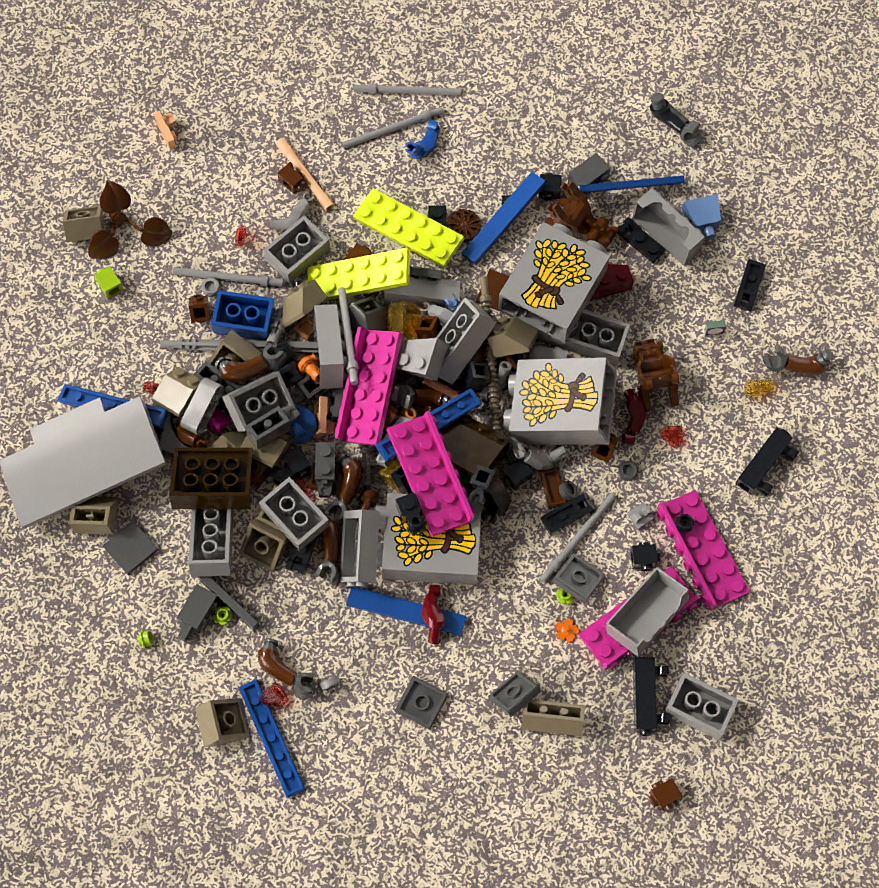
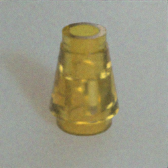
(755, 388)

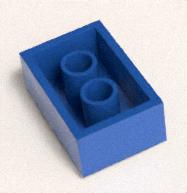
(244, 314)

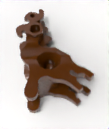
(578, 217)
(655, 371)

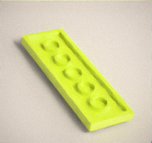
(408, 228)
(363, 273)

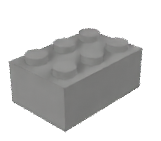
(296, 249)
(257, 399)
(294, 513)
(701, 706)

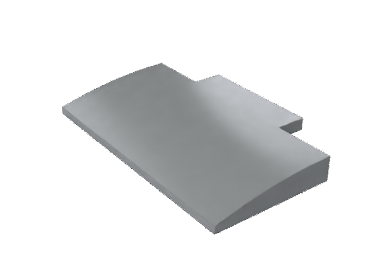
(80, 458)

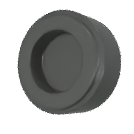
(627, 470)
(568, 490)

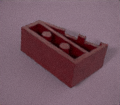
(615, 281)

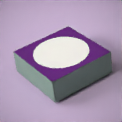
(715, 327)

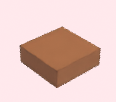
(305, 328)

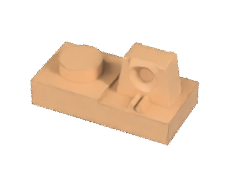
(164, 123)
(320, 411)

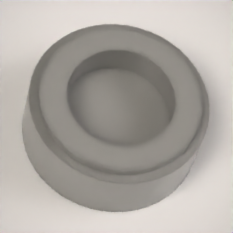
(210, 287)
(330, 683)

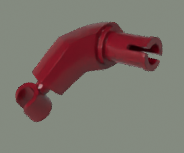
(637, 415)
(432, 614)

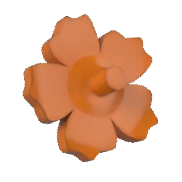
(566, 630)

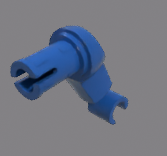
(427, 145)

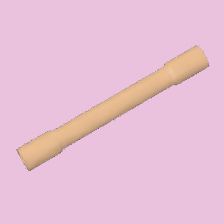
(321, 196)

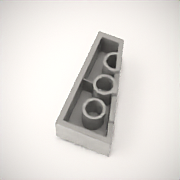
(423, 290)

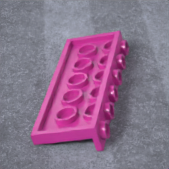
(367, 403)
(431, 474)
(703, 551)
(606, 648)

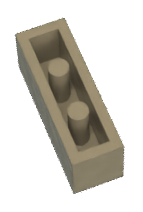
(553, 717)

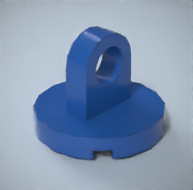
(304, 427)

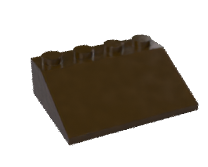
(474, 444)
(211, 478)

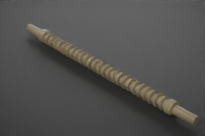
(485, 299)

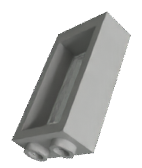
(359, 547)

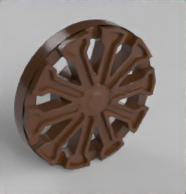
(465, 225)

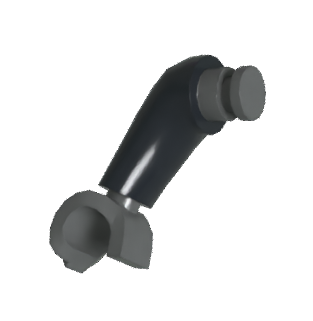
(674, 119)

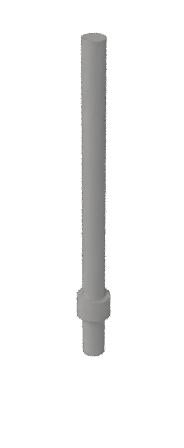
(372, 88)
(424, 116)
(264, 280)
(352, 365)
(555, 565)

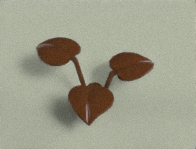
(113, 201)

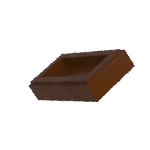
(550, 482)

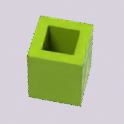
(108, 282)

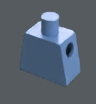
(703, 214)

